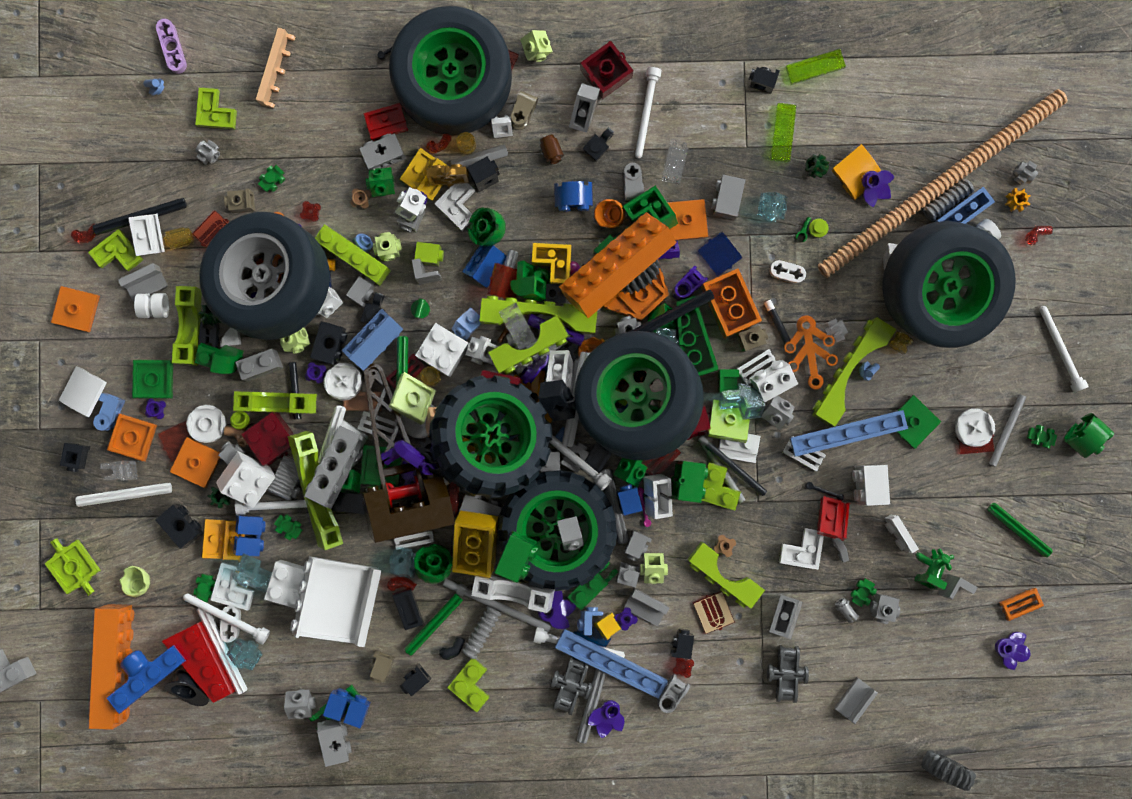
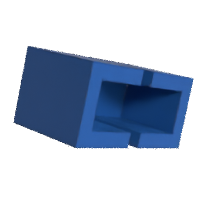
(629, 500)
(249, 545)
(337, 705)

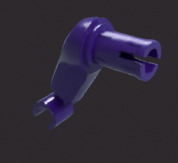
(410, 454)

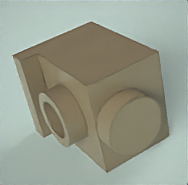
(245, 204)
(747, 343)
(381, 666)

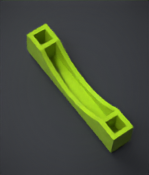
(567, 313)
(832, 405)
(306, 461)

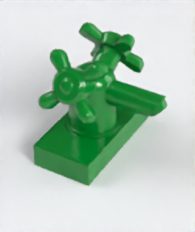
(936, 564)

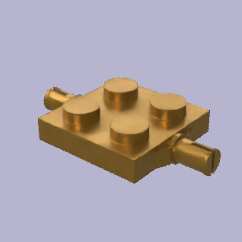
(447, 175)

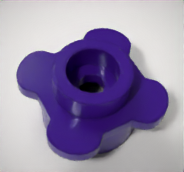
(310, 372)
(150, 412)
(631, 619)

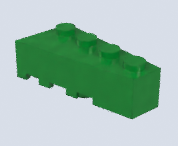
(695, 341)

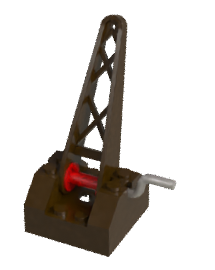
(391, 520)

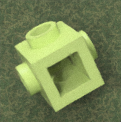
(536, 45)
(392, 251)
(295, 342)
(653, 568)

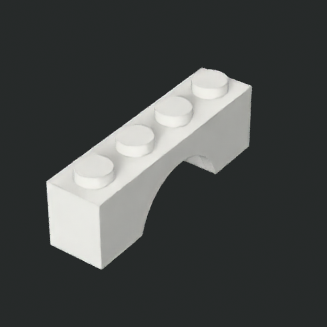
(505, 589)

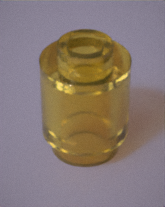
(178, 238)

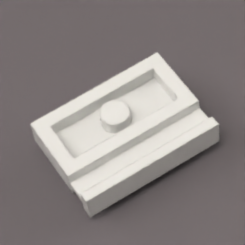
(146, 234)
(741, 451)
(904, 539)

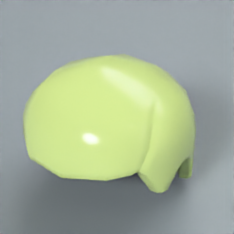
(135, 581)

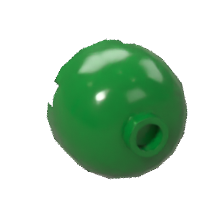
(486, 227)
(433, 564)

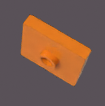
(691, 220)
(75, 309)
(132, 437)
(196, 462)

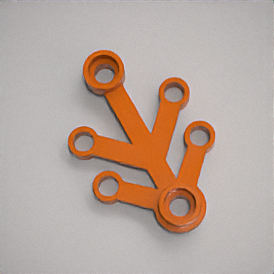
(810, 348)

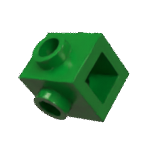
(381, 182)
(630, 471)

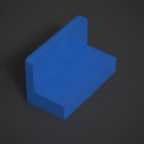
(482, 264)

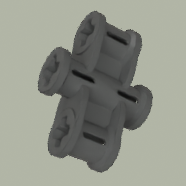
(787, 674)
(571, 685)

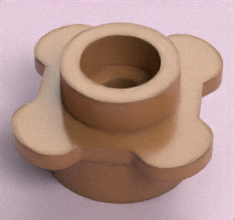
(365, 197)
(723, 540)

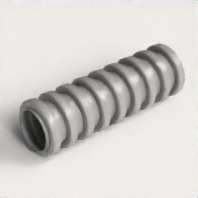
(949, 199)
(481, 632)

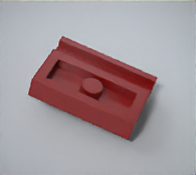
(385, 121)
(833, 518)

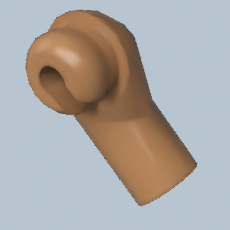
(230, 431)

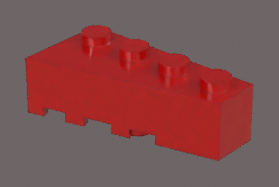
(202, 661)

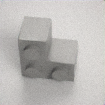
(15, 673)

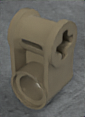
(524, 107)

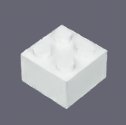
(442, 350)
(245, 479)
(871, 485)
(285, 583)

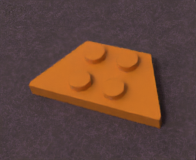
(642, 303)

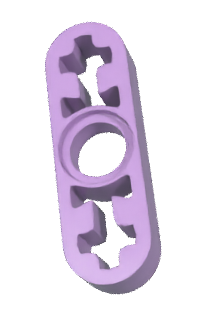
(177, 52)

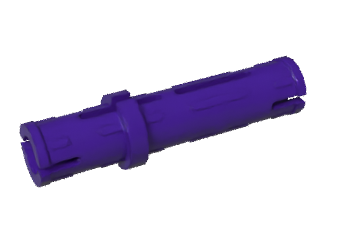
(576, 339)

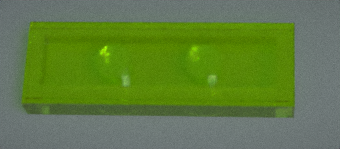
(815, 66)
(783, 132)

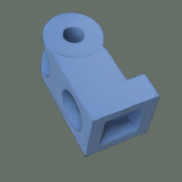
(109, 412)

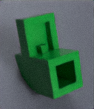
(527, 284)
(218, 360)

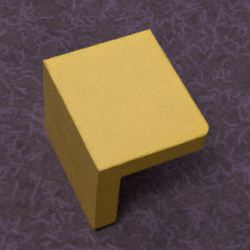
(607, 626)

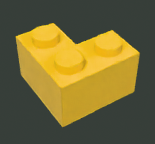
(554, 256)

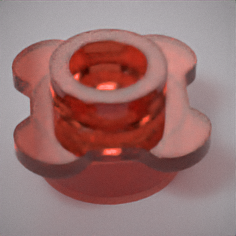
(315, 211)
(686, 672)

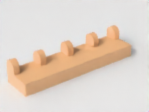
(273, 67)

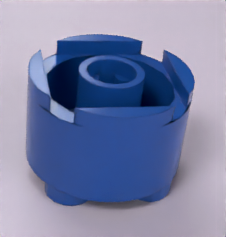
(573, 195)

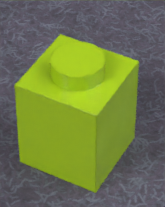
(429, 253)

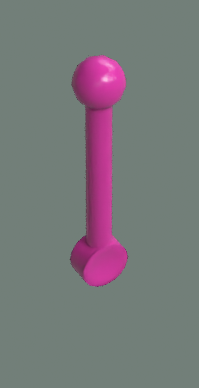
(647, 522)

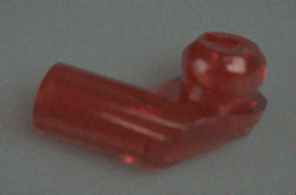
(440, 146)
(1031, 237)

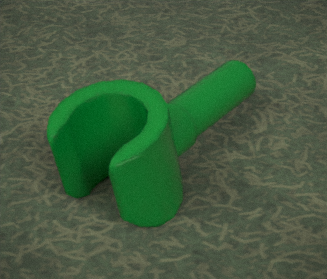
(804, 229)

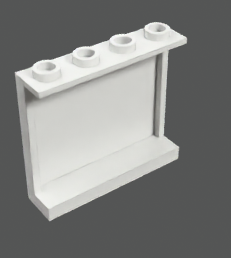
(335, 601)

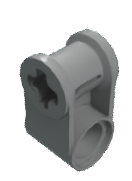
(632, 185)
(673, 692)

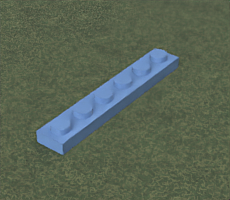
(848, 433)
(611, 663)

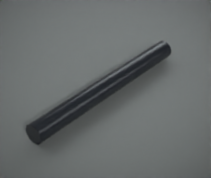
(736, 469)

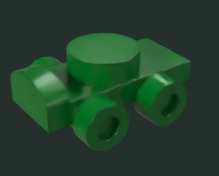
(268, 180)
(1038, 436)
(291, 528)
(203, 590)
(861, 594)

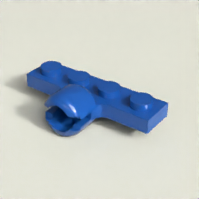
(143, 676)

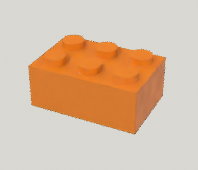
(732, 303)

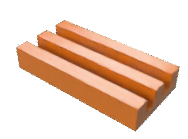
(1006, 610)

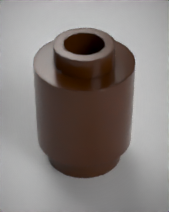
(551, 149)

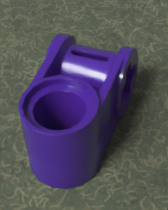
(691, 281)

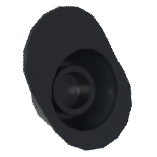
(187, 689)

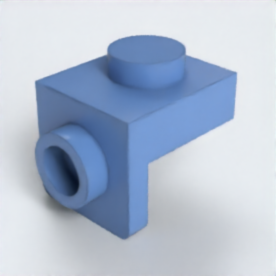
(466, 324)
(585, 622)

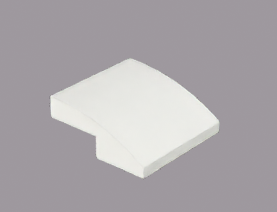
(82, 391)

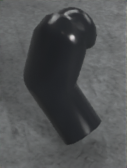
(451, 652)

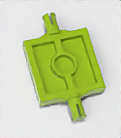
(72, 566)

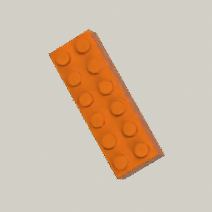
(617, 264)
(110, 646)

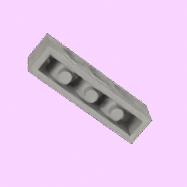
(336, 477)

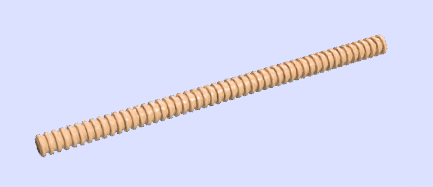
(943, 182)

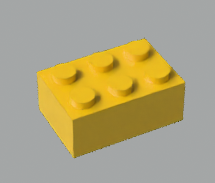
(475, 544)

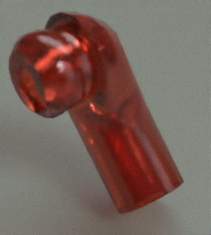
(83, 236)
(398, 582)

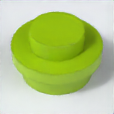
(818, 228)
(240, 420)

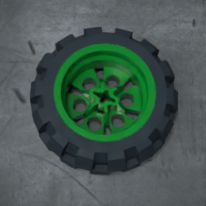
(521, 418)
(598, 532)

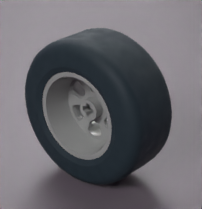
(235, 252)

